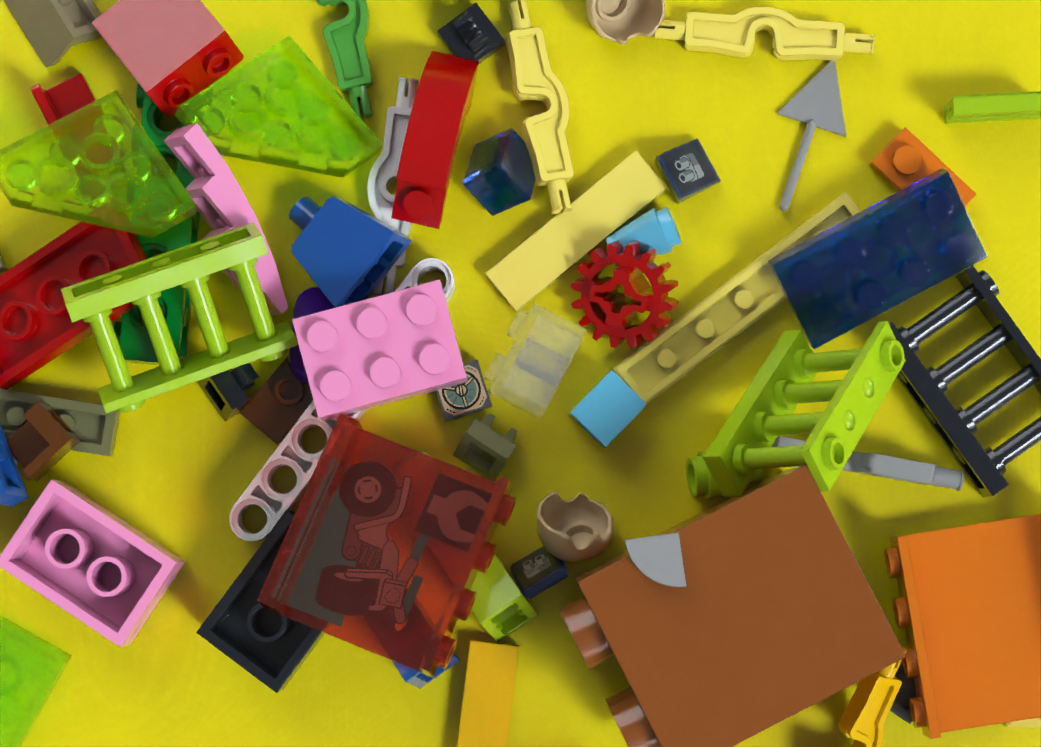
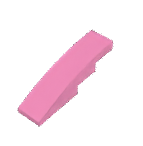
(223, 203)

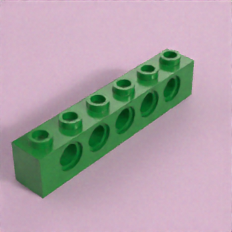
(175, 301)

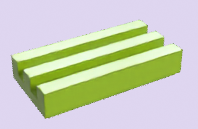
(993, 107)

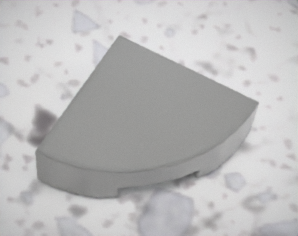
(658, 558)

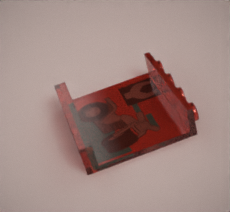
(387, 548)

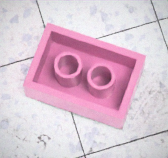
(380, 350)
(90, 562)

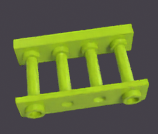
(143, 285)
(783, 384)

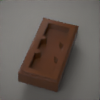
(278, 403)

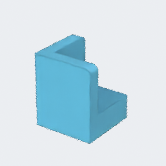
(607, 409)

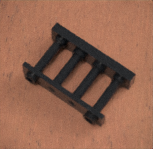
(930, 384)

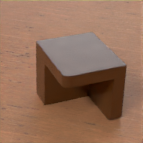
(41, 441)

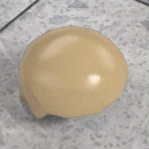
(624, 18)
(574, 527)

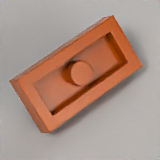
(909, 161)

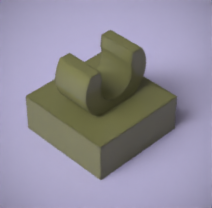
(485, 448)

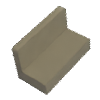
(55, 25)

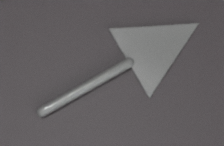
(817, 106)

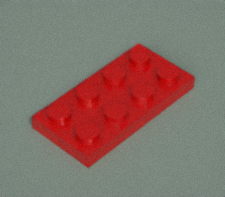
(32, 307)

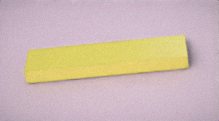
(577, 232)

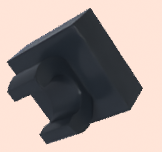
(471, 35)
(228, 389)

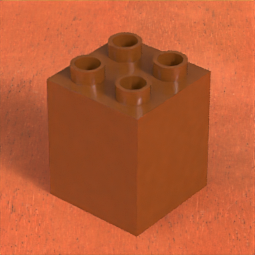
(755, 635)

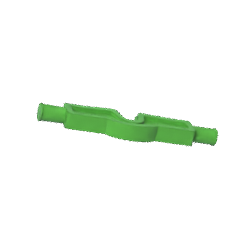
(349, 53)

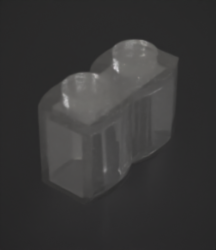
(535, 361)

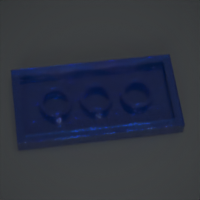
(878, 258)

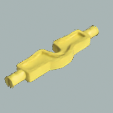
(791, 37)
(544, 131)

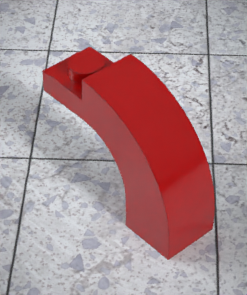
(433, 138)

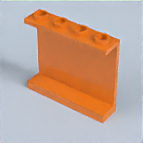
(970, 622)

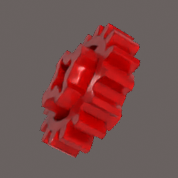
(604, 293)

